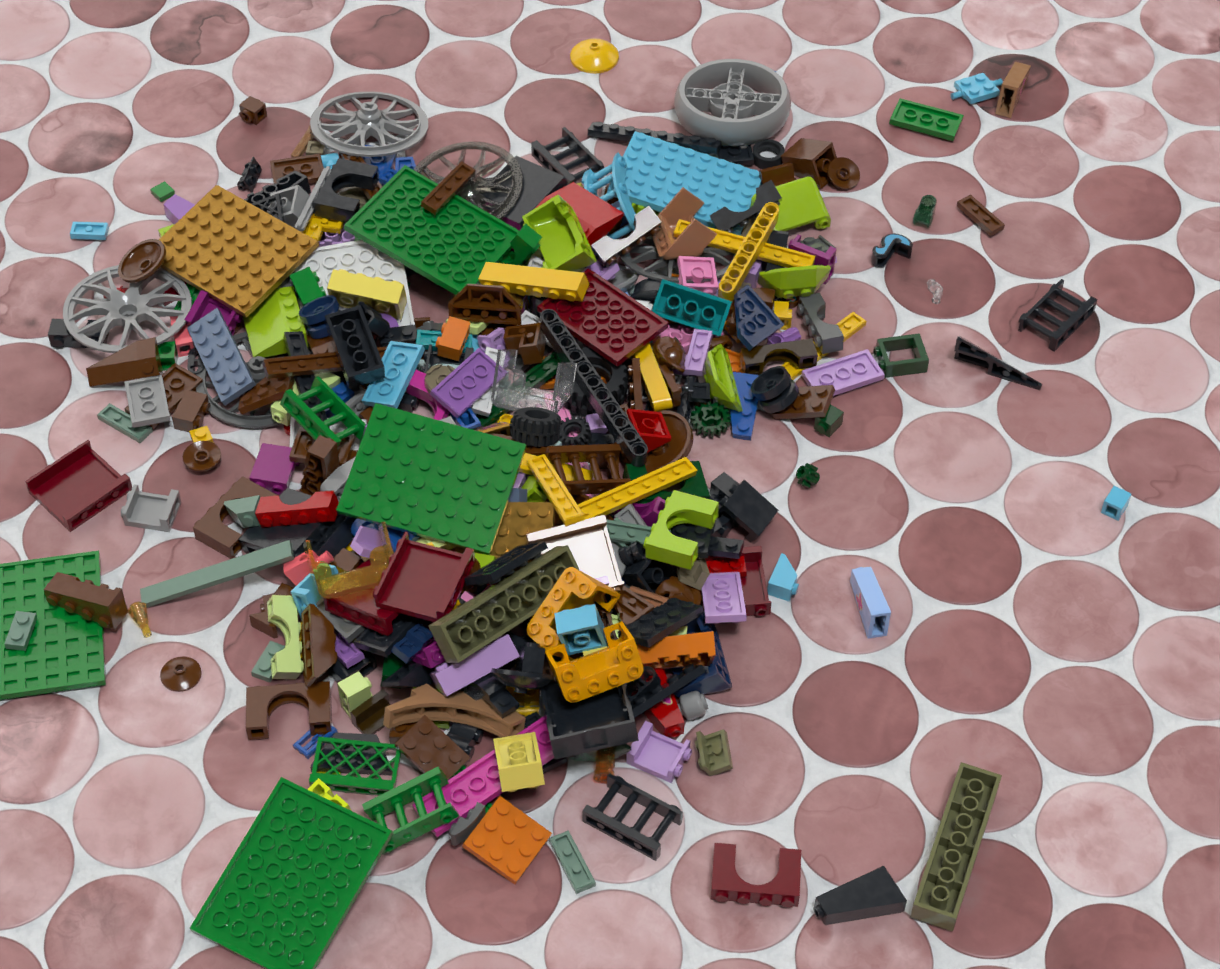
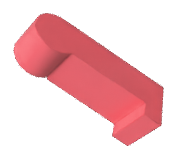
(182, 338)

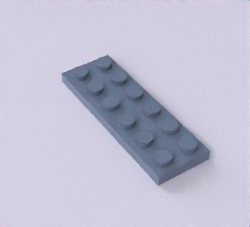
(221, 356)

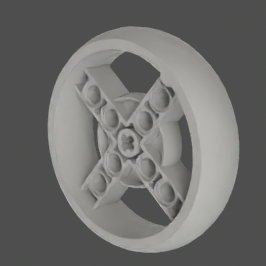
(732, 101)

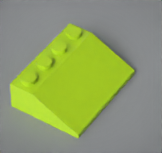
(270, 320)

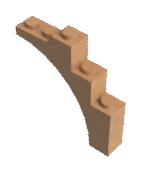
(454, 708)

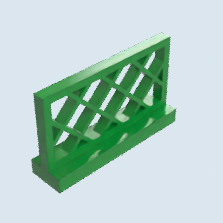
(357, 784)

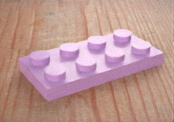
(845, 373)
(723, 598)

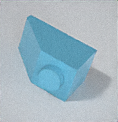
(783, 580)

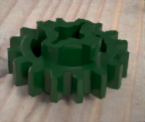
(710, 419)

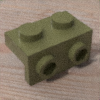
(714, 752)

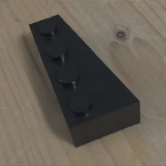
(289, 180)

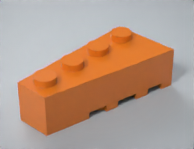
(679, 651)

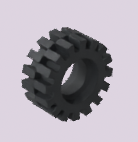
(575, 425)

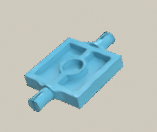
(976, 88)

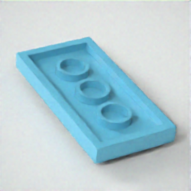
(400, 364)

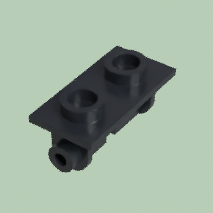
(250, 175)

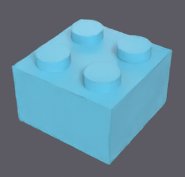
(580, 629)

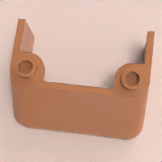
(692, 239)

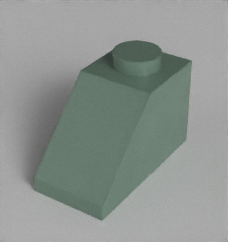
(244, 510)

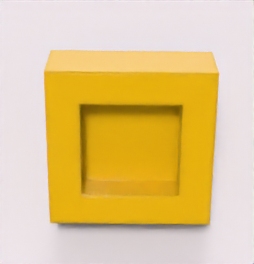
(201, 434)

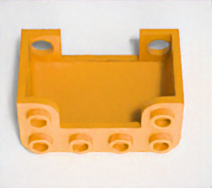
(569, 592)
(598, 670)

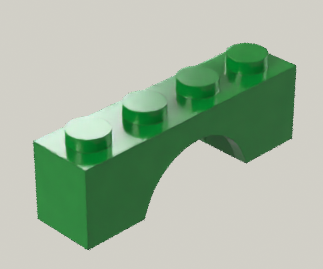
(524, 244)

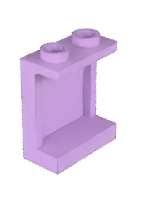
(658, 754)

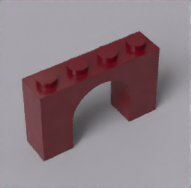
(729, 886)

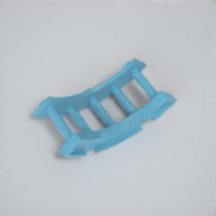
(592, 184)

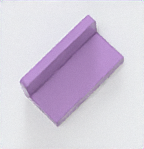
(365, 541)

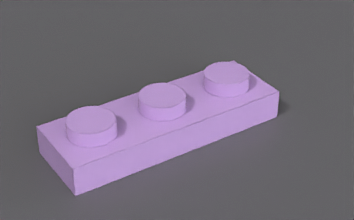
(697, 352)

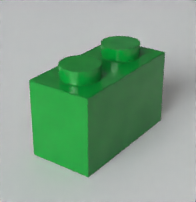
(306, 285)

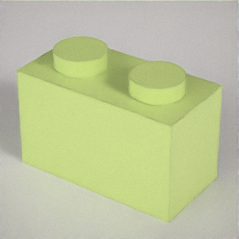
(354, 692)

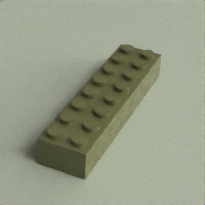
(500, 606)
(956, 847)

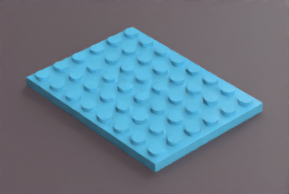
(662, 168)

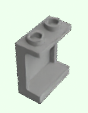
(150, 509)

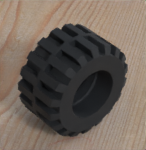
(536, 426)

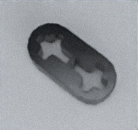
(192, 362)

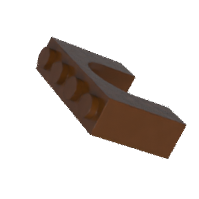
(210, 527)
(265, 699)

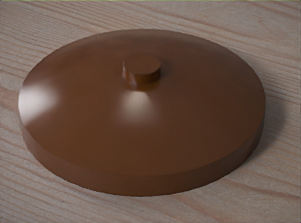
(675, 449)

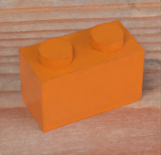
(453, 338)

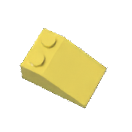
(519, 762)

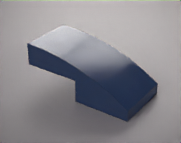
(413, 643)

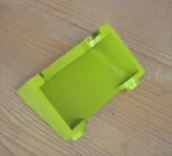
(800, 205)
(562, 235)

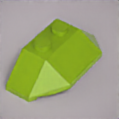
(794, 280)
(721, 379)

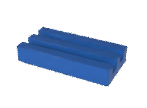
(303, 750)

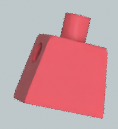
(298, 568)

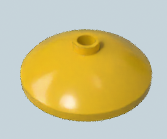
(594, 56)

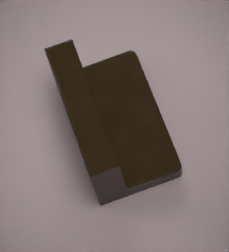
(370, 715)

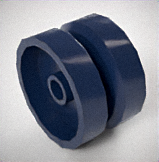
(314, 315)

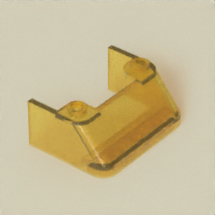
(351, 581)

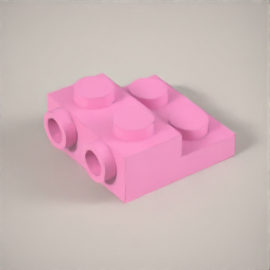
(698, 269)

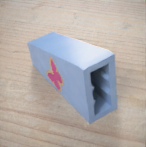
(870, 602)

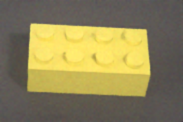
(375, 292)

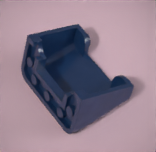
(717, 674)

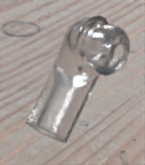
(936, 289)

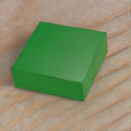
(162, 191)

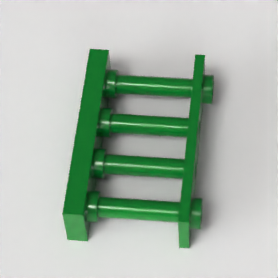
(312, 423)
(405, 794)

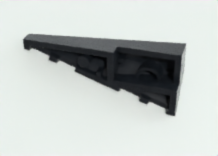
(973, 354)

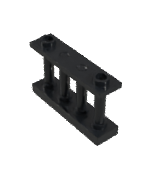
(550, 162)
(1066, 328)
(631, 835)

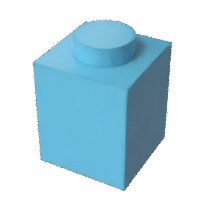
(1116, 503)

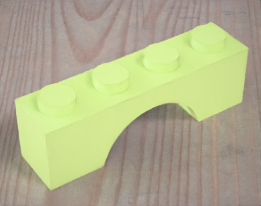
(284, 614)

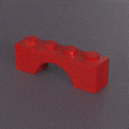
(318, 508)

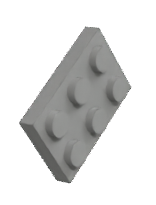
(147, 401)

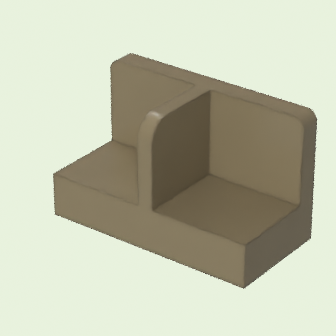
(696, 576)

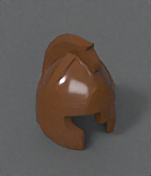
(669, 352)
(679, 590)

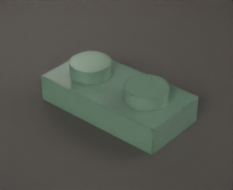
(20, 630)
(262, 669)

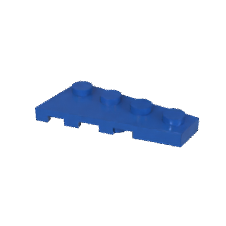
(743, 422)

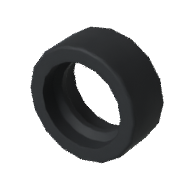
(770, 146)

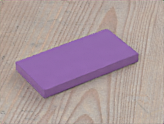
(466, 383)

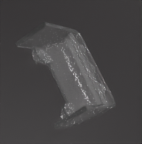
(512, 394)

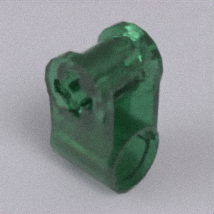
(925, 211)

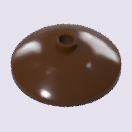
(142, 261)

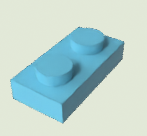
(89, 230)

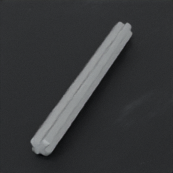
(308, 210)

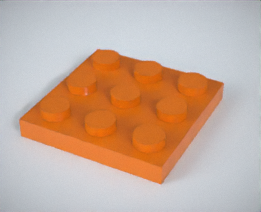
(507, 840)

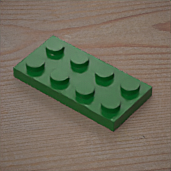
(926, 119)

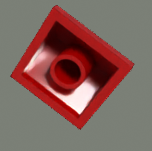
(650, 427)

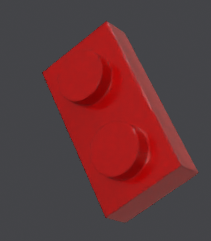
(728, 565)

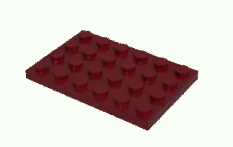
(607, 320)

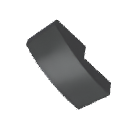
(463, 828)

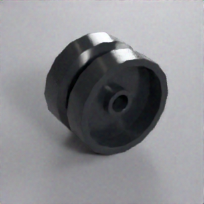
(775, 389)

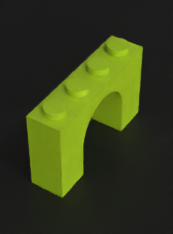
(679, 509)

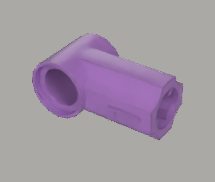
(788, 335)

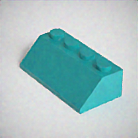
(691, 307)

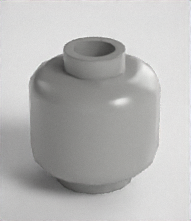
(693, 705)

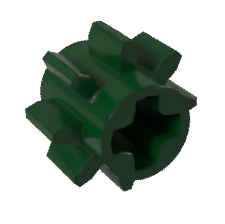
(807, 475)

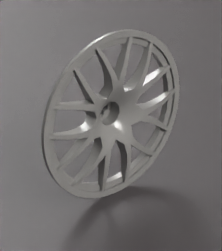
(369, 122)
(125, 308)

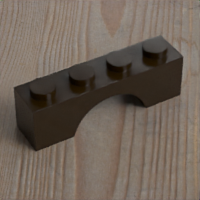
(799, 353)

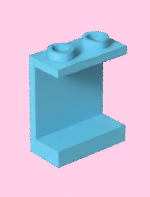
(306, 592)

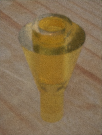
(139, 614)

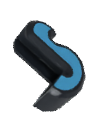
(889, 244)

